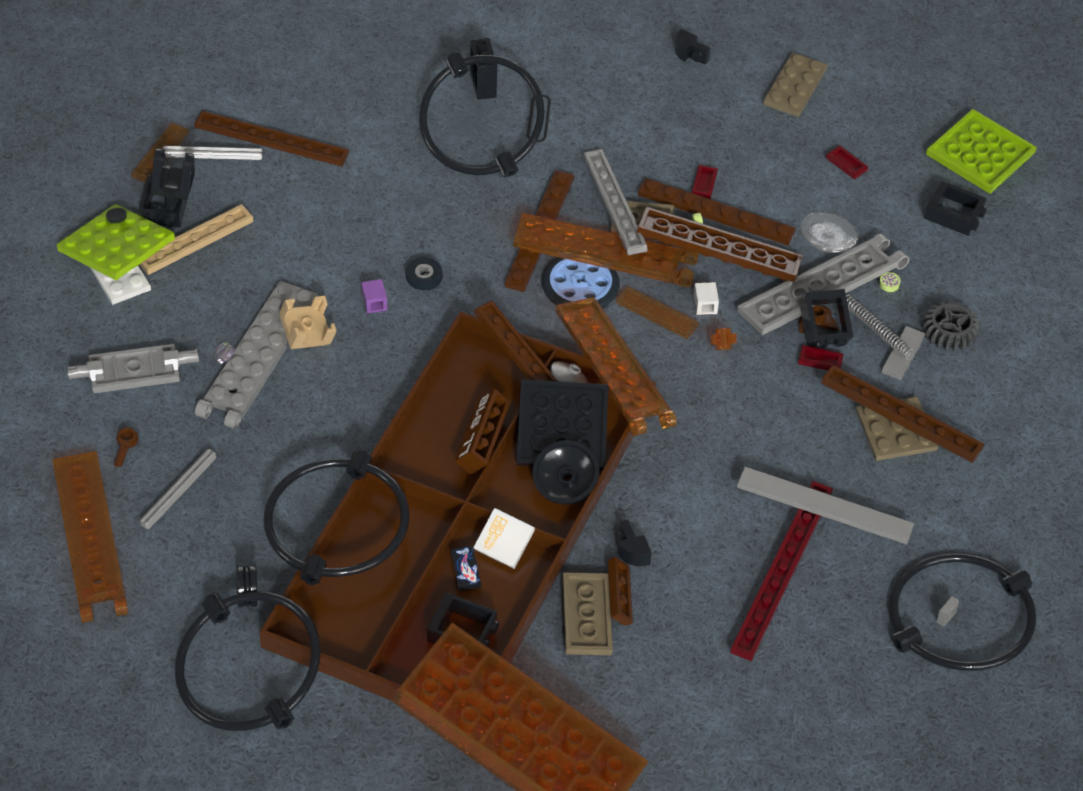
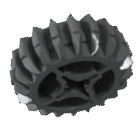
(949, 329)

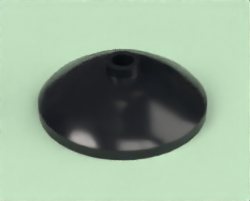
(562, 460)

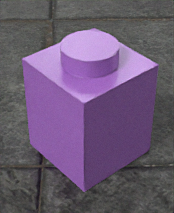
(374, 296)

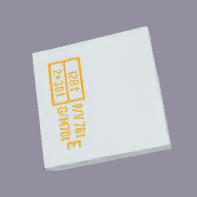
(504, 538)

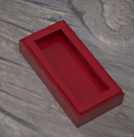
(847, 162)
(705, 181)
(819, 358)

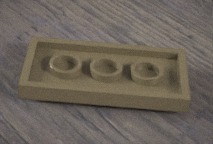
(795, 84)
(587, 614)

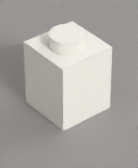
(706, 298)

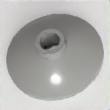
(567, 372)

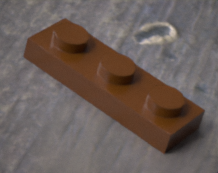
(620, 591)

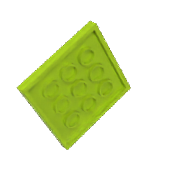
(981, 151)
(115, 246)

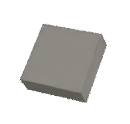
(947, 611)

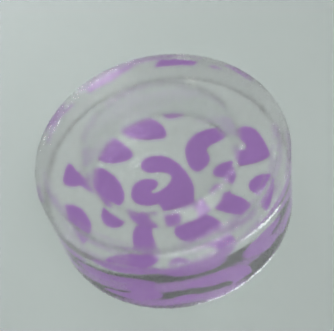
(223, 352)

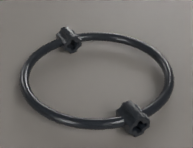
(505, 162)
(315, 566)
(910, 637)
(278, 711)

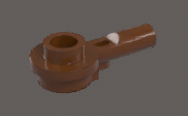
(126, 439)

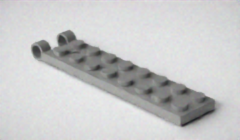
(841, 272)
(253, 358)

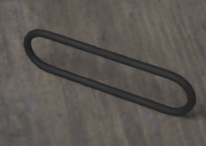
(547, 118)

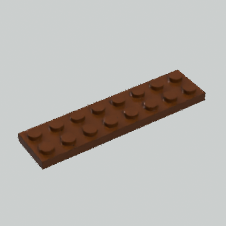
(720, 244)

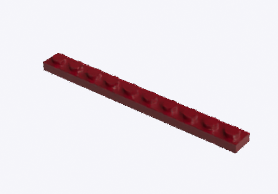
(777, 581)

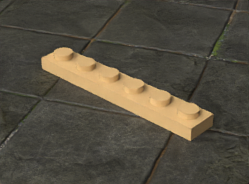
(198, 238)

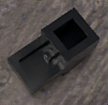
(688, 47)
(630, 548)

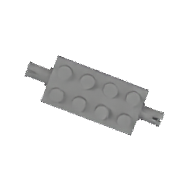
(133, 367)

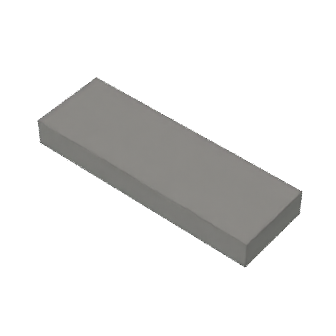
(896, 364)

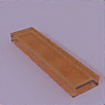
(171, 137)
(657, 313)

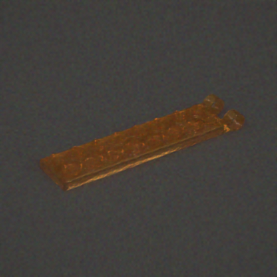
(602, 249)
(615, 364)
(89, 533)

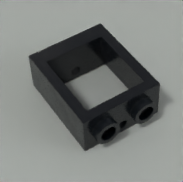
(483, 74)
(160, 217)
(952, 220)
(837, 296)
(465, 608)

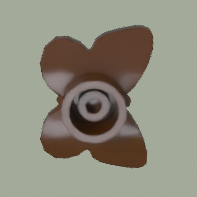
(822, 318)

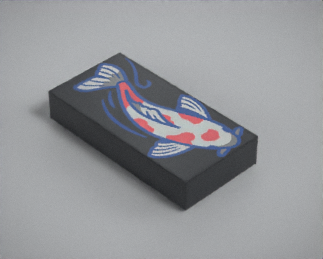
(465, 568)

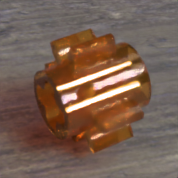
(723, 339)

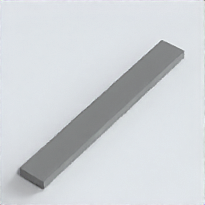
(615, 202)
(825, 505)

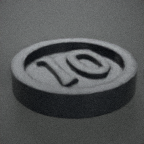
(116, 215)

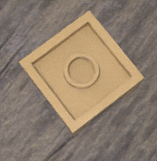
(306, 324)

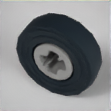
(422, 265)

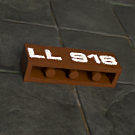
(482, 431)

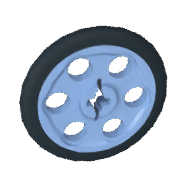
(556, 290)

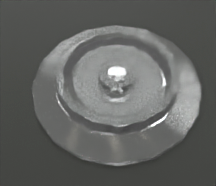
(829, 232)

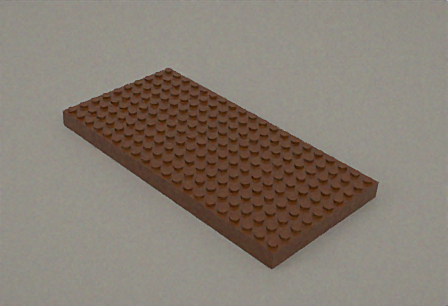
(378, 619)

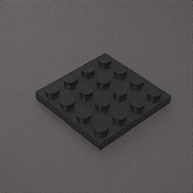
(561, 413)

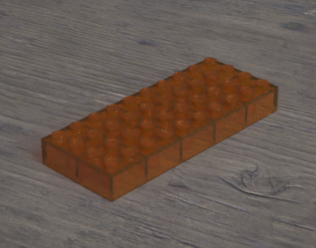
(512, 721)

